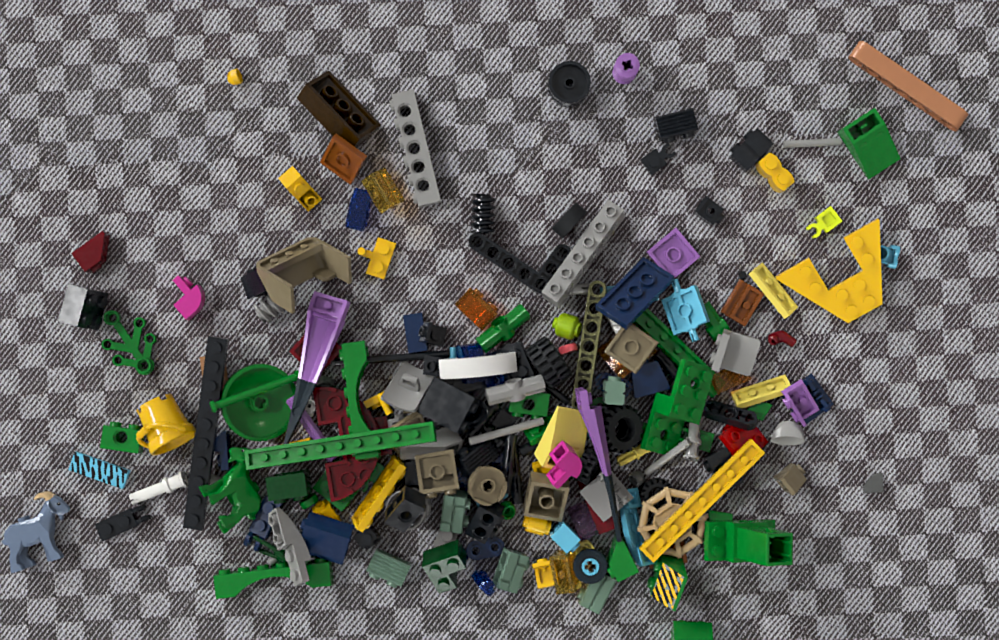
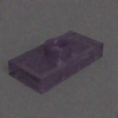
(582, 521)

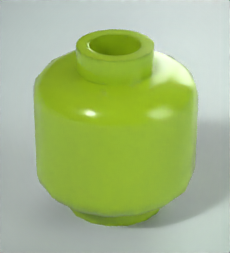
(567, 326)

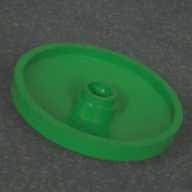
(261, 415)

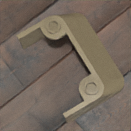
(298, 264)

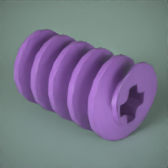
(629, 61)

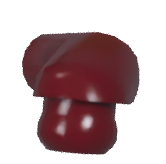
(781, 336)

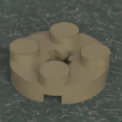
(482, 475)

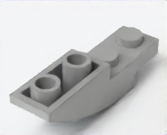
(288, 537)

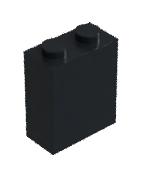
(448, 406)

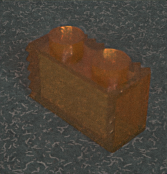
(476, 308)

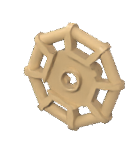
(664, 513)

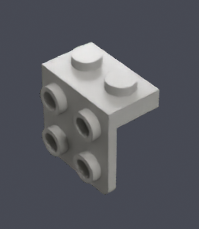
(735, 352)

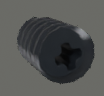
(482, 213)

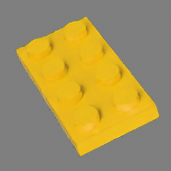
(377, 494)

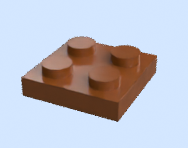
(343, 159)

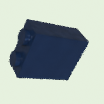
(326, 537)

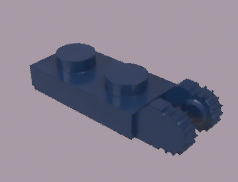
(260, 524)

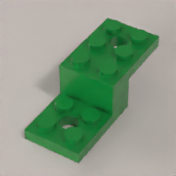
(682, 405)

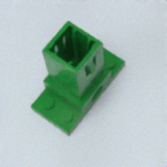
(748, 542)

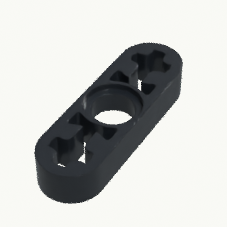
(719, 407)

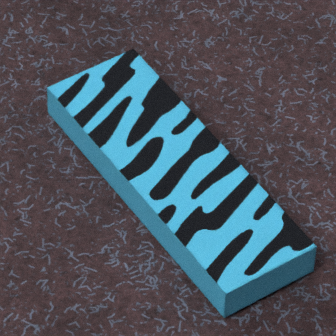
(99, 470)

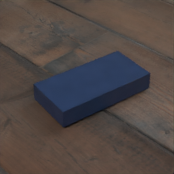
(412, 325)

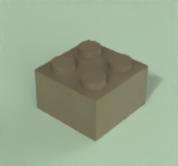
(543, 499)

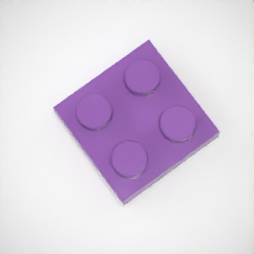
(673, 253)

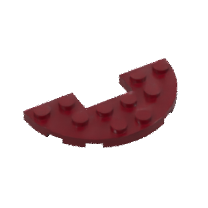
(349, 474)

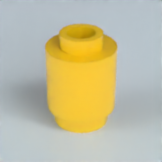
(536, 525)

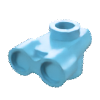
(890, 255)

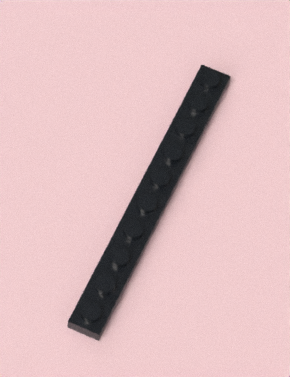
(205, 432)

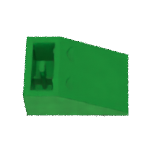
(870, 143)

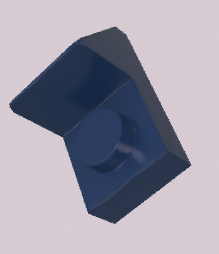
(223, 445)

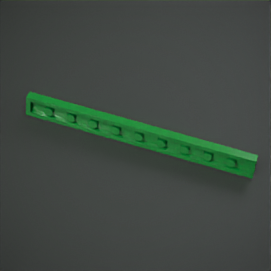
(340, 445)

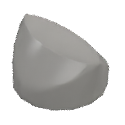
(788, 434)

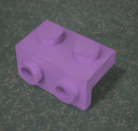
(800, 401)

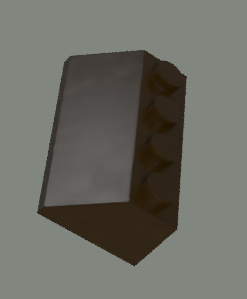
(338, 109)

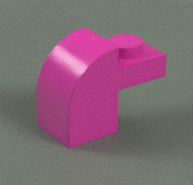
(193, 299)
(566, 463)

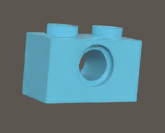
(565, 536)

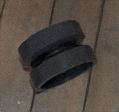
(569, 95)

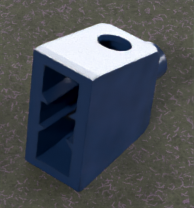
(648, 380)

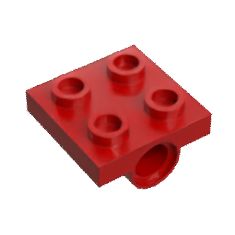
(735, 437)

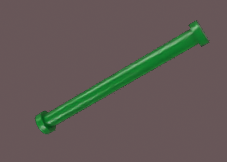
(253, 392)

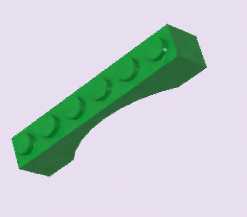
(355, 362)
(231, 583)

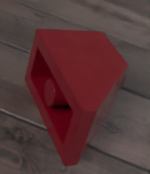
(93, 253)

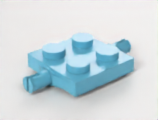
(685, 310)

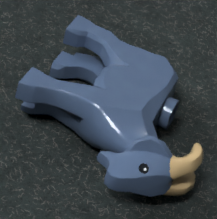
(34, 531)

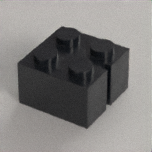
(83, 307)

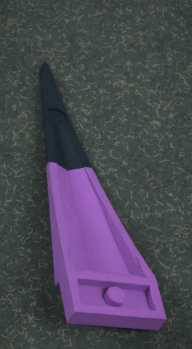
(322, 330)
(594, 423)

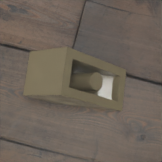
(791, 478)

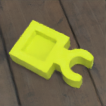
(825, 220)

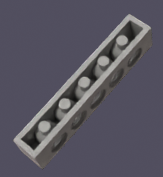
(403, 100)
(583, 254)

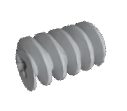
(267, 309)

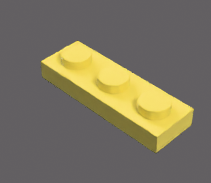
(773, 290)
(760, 392)

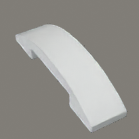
(477, 366)

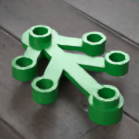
(131, 344)

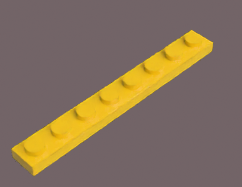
(701, 500)

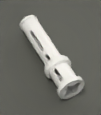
(167, 485)

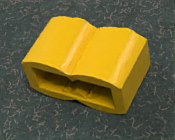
(772, 169)

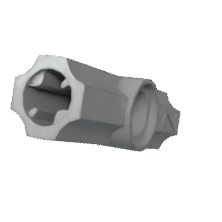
(515, 390)

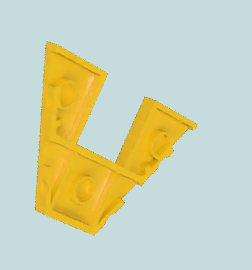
(854, 295)

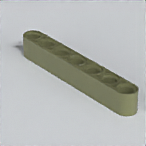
(587, 336)

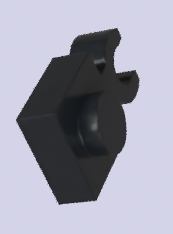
(655, 161)

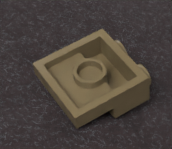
(437, 473)

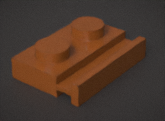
(742, 302)

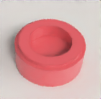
(567, 349)

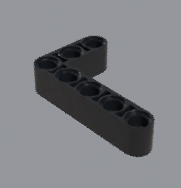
(518, 264)

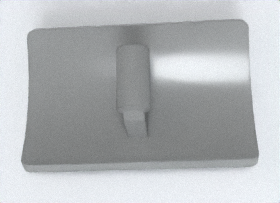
(407, 388)

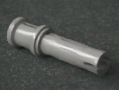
(692, 451)

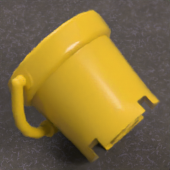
(163, 425)

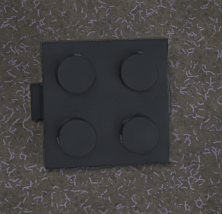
(524, 366)

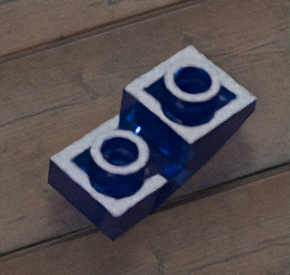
(358, 210)

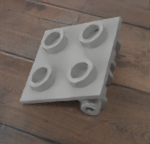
(597, 496)

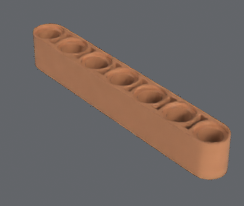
(908, 86)

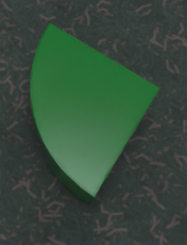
(760, 409)

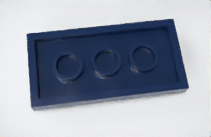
(634, 293)

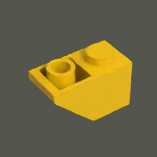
(300, 188)

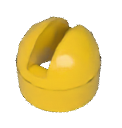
(234, 77)

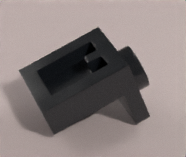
(432, 334)

